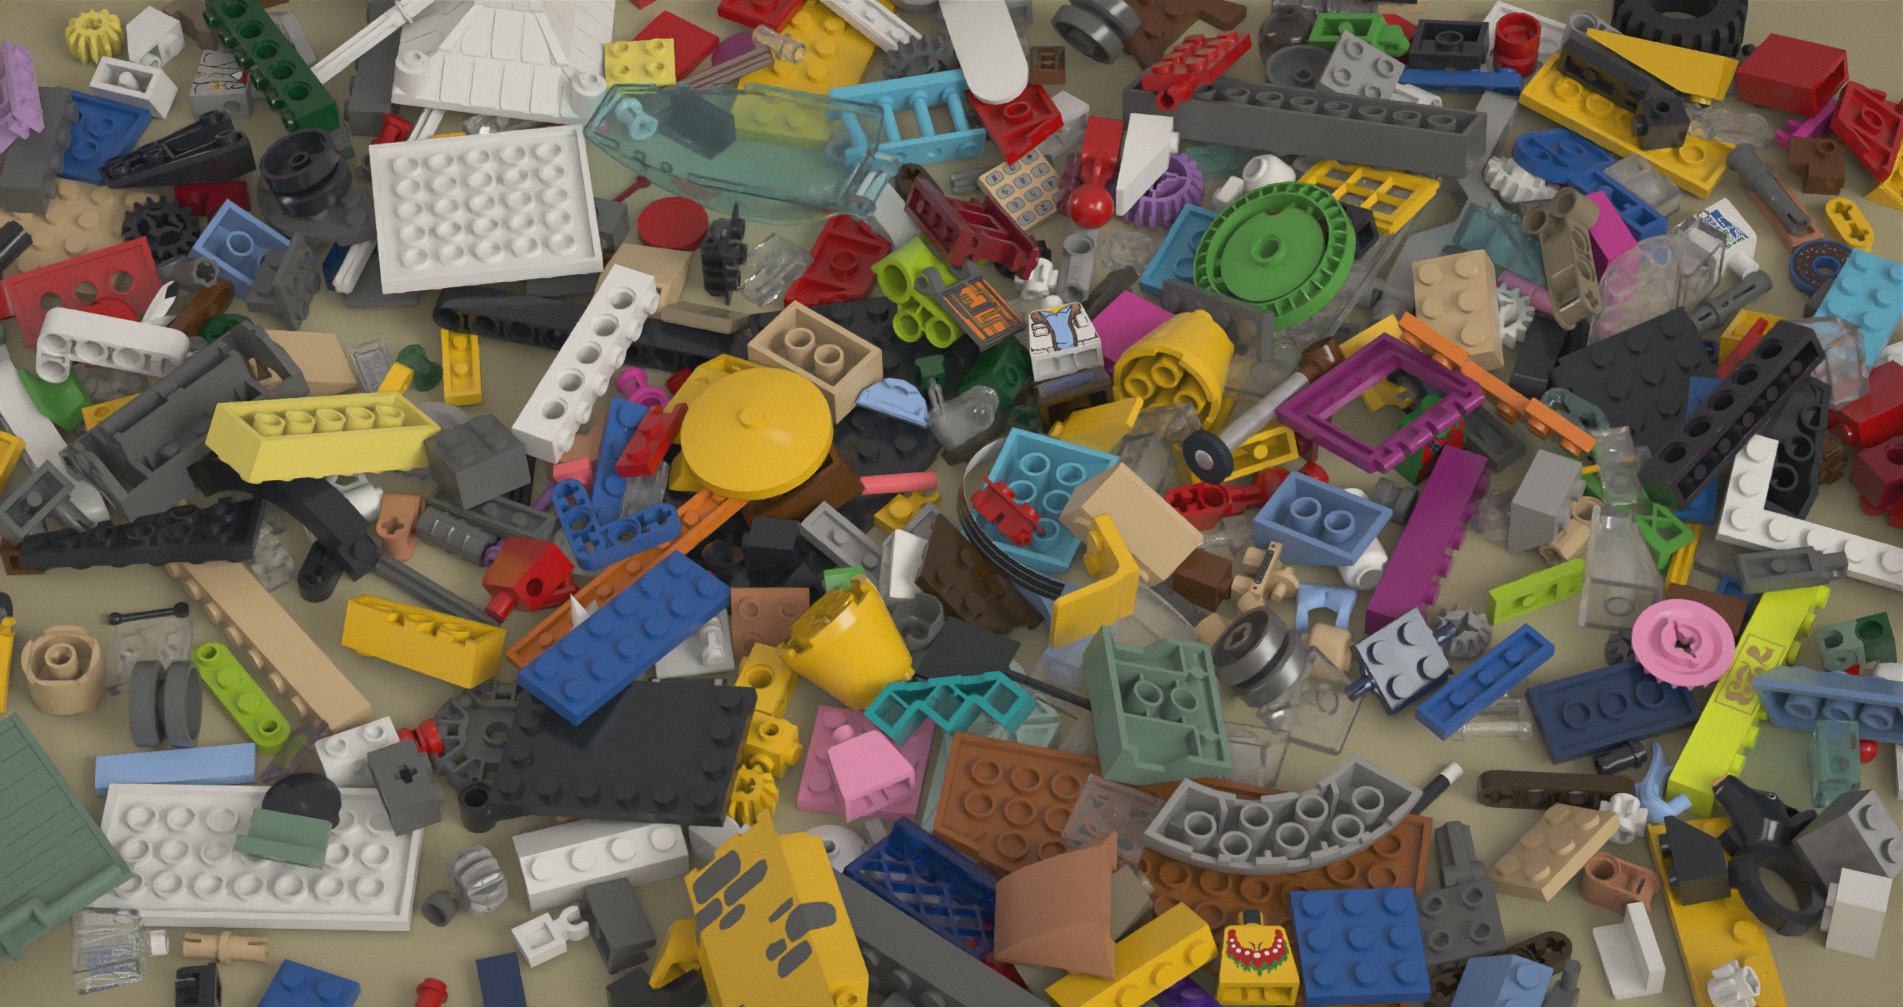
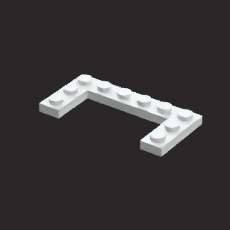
(1749, 525)

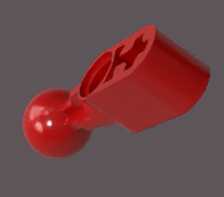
(1091, 204)
(1208, 503)

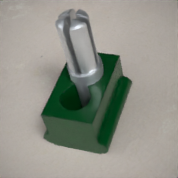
(931, 377)

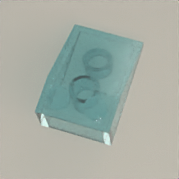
(1503, 239)

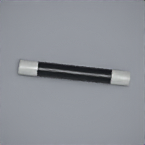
(1437, 787)

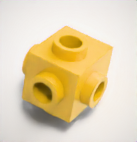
(772, 745)

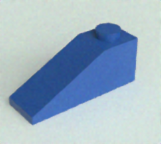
(1636, 214)

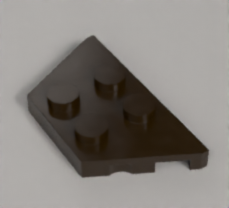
(969, 584)

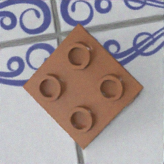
(764, 616)

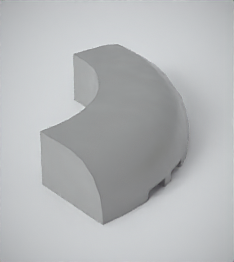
(1286, 829)

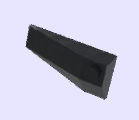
(1800, 433)

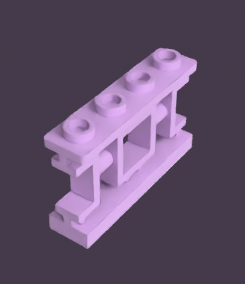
(18, 95)

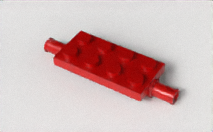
(1193, 64)

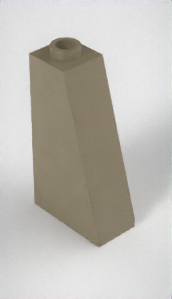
(1128, 908)

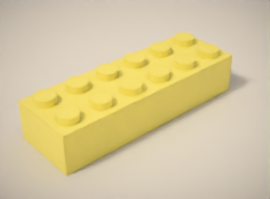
(320, 436)

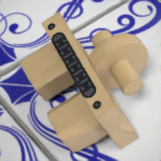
(1268, 576)

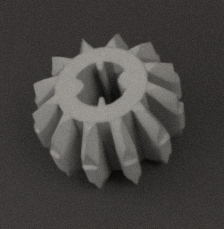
(477, 880)

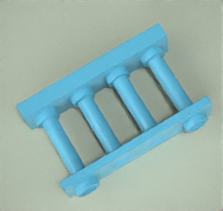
(917, 94)

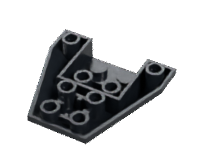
(192, 155)

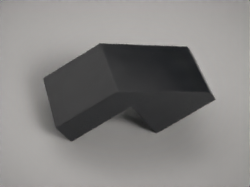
(635, 991)

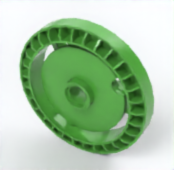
(1279, 256)

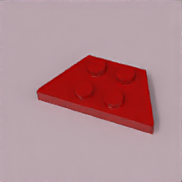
(1020, 123)
(1869, 127)
(841, 264)

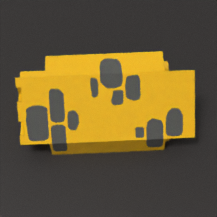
(774, 924)

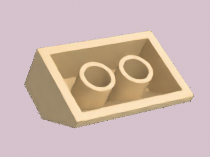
(1147, 523)

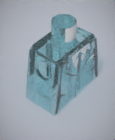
(1833, 761)

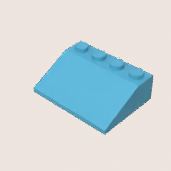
(1044, 476)

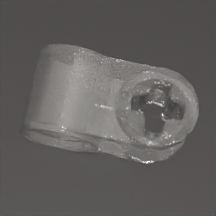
(958, 419)

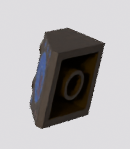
(1060, 397)

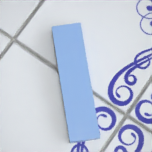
(187, 766)

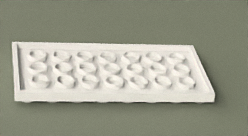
(190, 876)

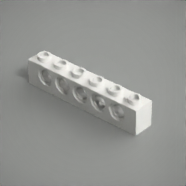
(586, 363)

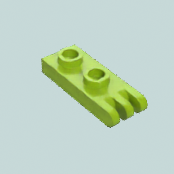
(1535, 591)

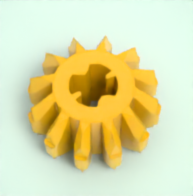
(752, 794)

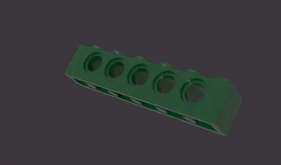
(272, 64)

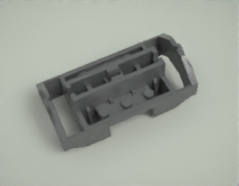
(168, 423)

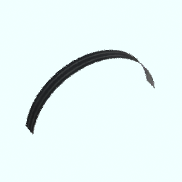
(992, 553)

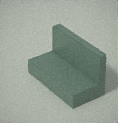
(286, 838)

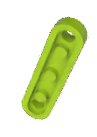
(241, 698)

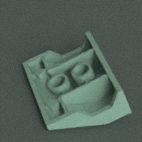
(1155, 710)

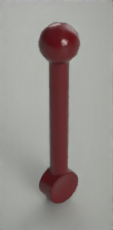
(641, 183)

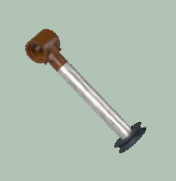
(1210, 454)

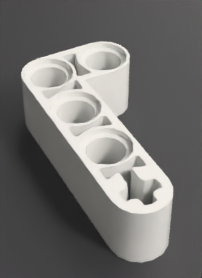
(106, 342)

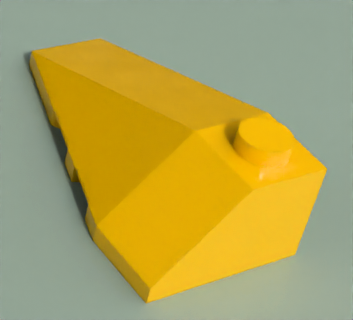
(1687, 70)

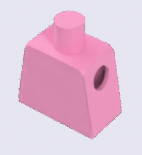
(867, 772)

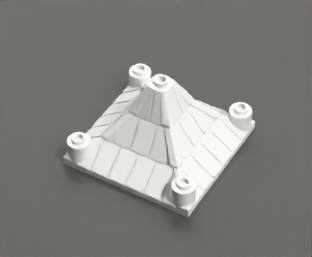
(507, 58)

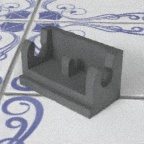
(617, 924)

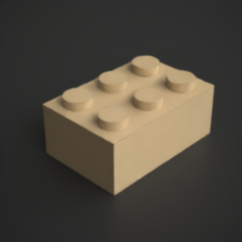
(1461, 303)
(821, 352)

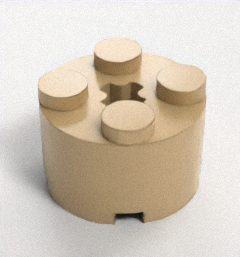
(64, 671)

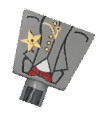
(222, 87)

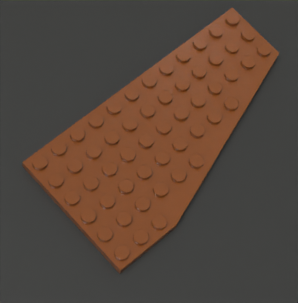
(1014, 799)

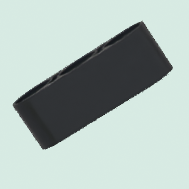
(1538, 356)

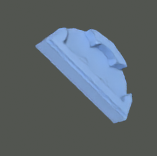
(895, 399)

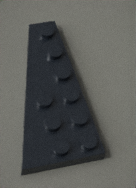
(178, 535)

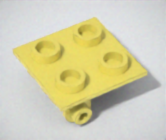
(640, 62)

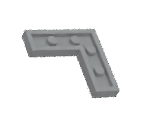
(850, 546)

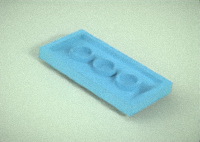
(1869, 296)

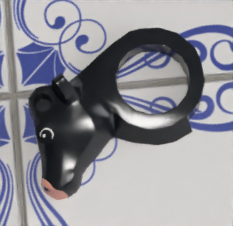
(1767, 834)

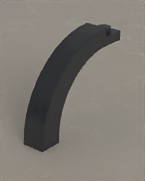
(309, 501)

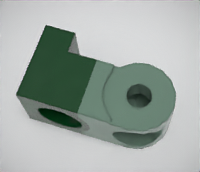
(1857, 642)

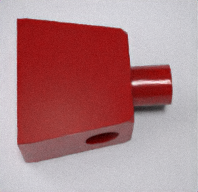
(524, 576)

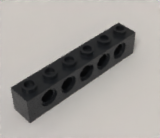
(1731, 415)

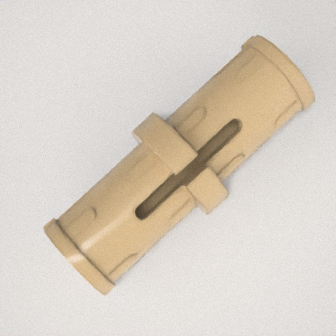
(226, 947)

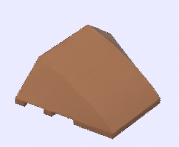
(1060, 911)

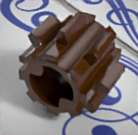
(1832, 463)

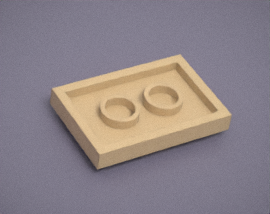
(1552, 852)

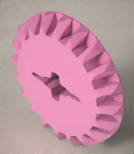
(1693, 624)

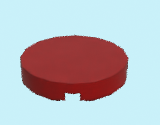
(673, 224)

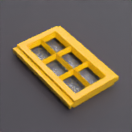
(1389, 193)

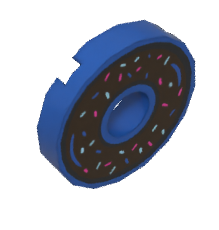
(1813, 256)

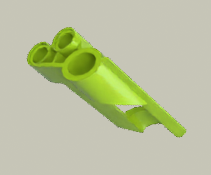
(918, 312)

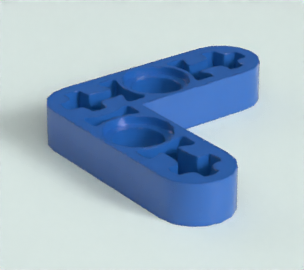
(606, 537)

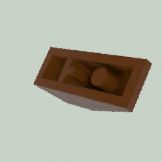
(833, 482)

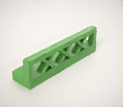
(1660, 518)

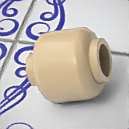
(1333, 643)

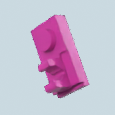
(1812, 128)

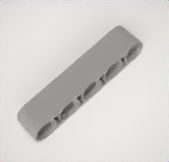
(1577, 28)

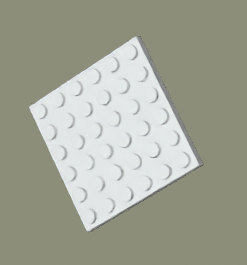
(484, 209)

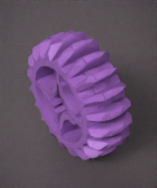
(1175, 187)

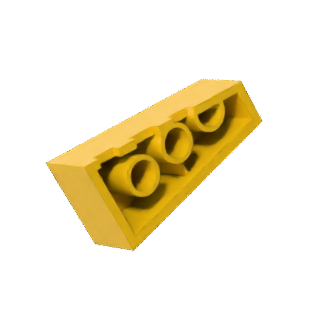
(424, 640)

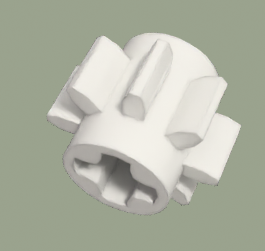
(1040, 279)
(1629, 814)
(1733, 986)

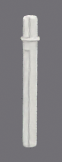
(368, 38)

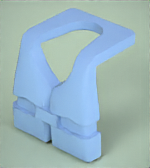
(1316, 595)

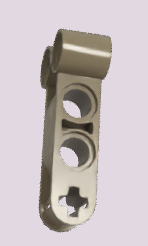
(1567, 254)

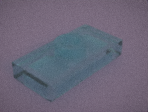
(1220, 161)

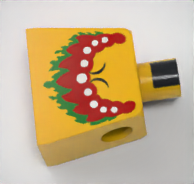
(1256, 964)

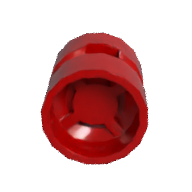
(1517, 43)

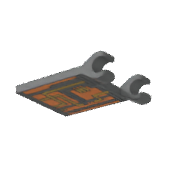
(973, 304)

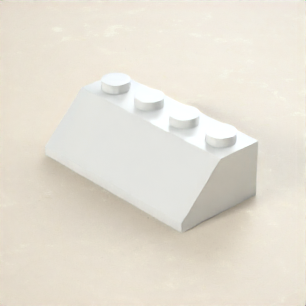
(589, 852)

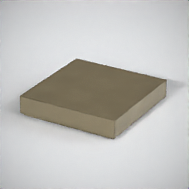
(705, 317)

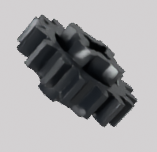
(166, 227)

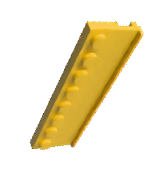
(1716, 929)

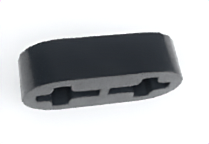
(313, 568)

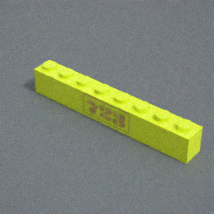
(1734, 708)

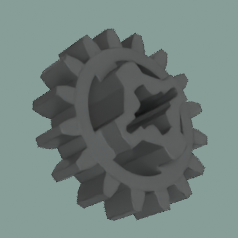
(919, 58)

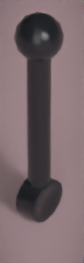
(180, 610)

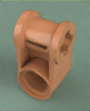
(398, 524)
(1619, 883)

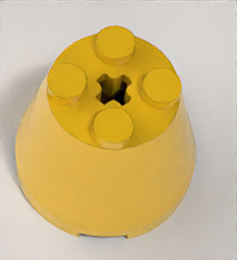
(1178, 364)
(848, 645)

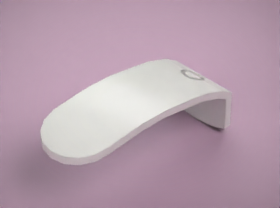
(987, 48)

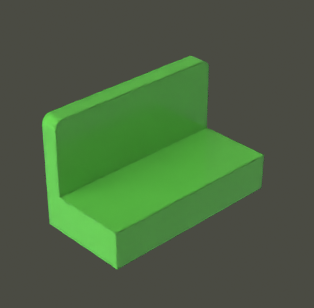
(58, 401)

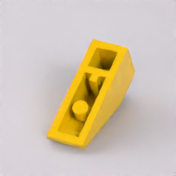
(1098, 426)

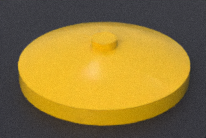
(757, 433)

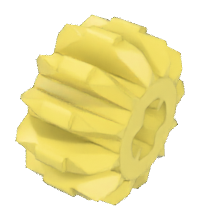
(94, 36)

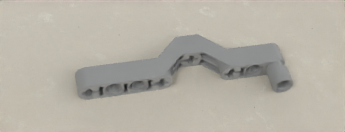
(1436, 242)

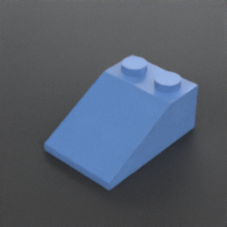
(238, 246)
(1318, 523)

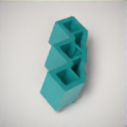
(950, 703)

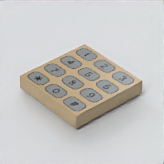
(1024, 189)

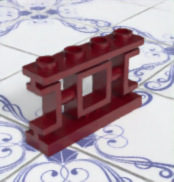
(971, 229)

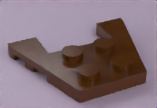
(1169, 19)

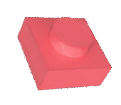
(577, 469)

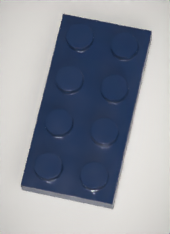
(1607, 707)

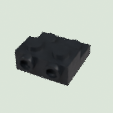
(1450, 44)

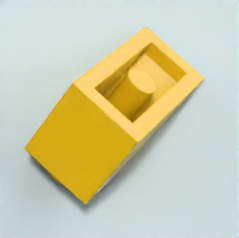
(676, 954)

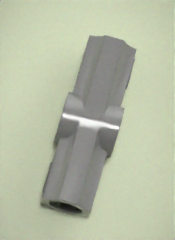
(1077, 263)

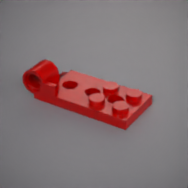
(22, 292)

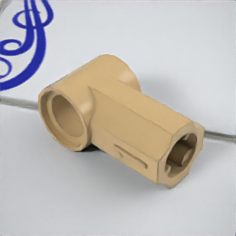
(1574, 539)

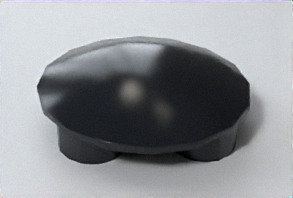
(306, 796)

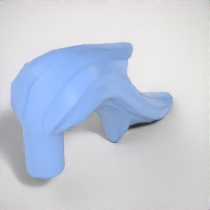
(1651, 790)

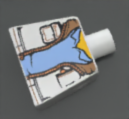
(1062, 340)

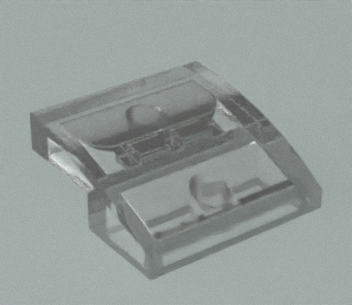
(145, 640)

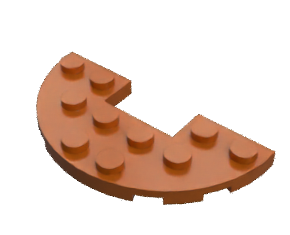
(1509, 403)

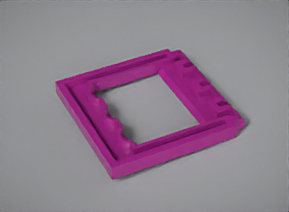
(1356, 374)

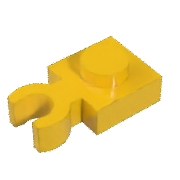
(902, 510)

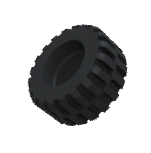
(1715, 30)

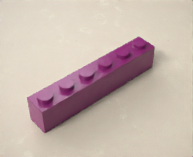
(1430, 537)

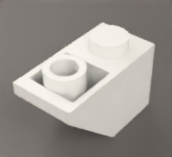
(154, 38)

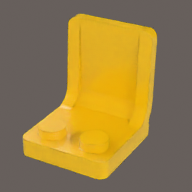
(1102, 602)

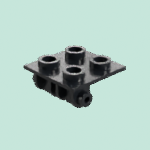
(723, 258)

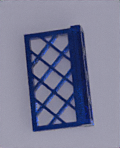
(947, 876)

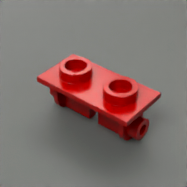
(1018, 520)

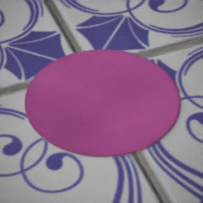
(733, 47)

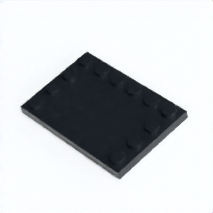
(639, 758)

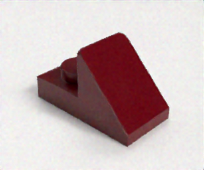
(209, 198)

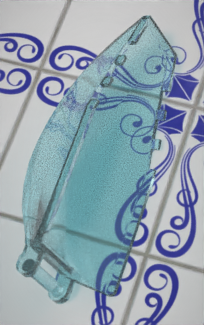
(764, 147)

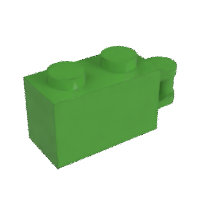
(1366, 26)

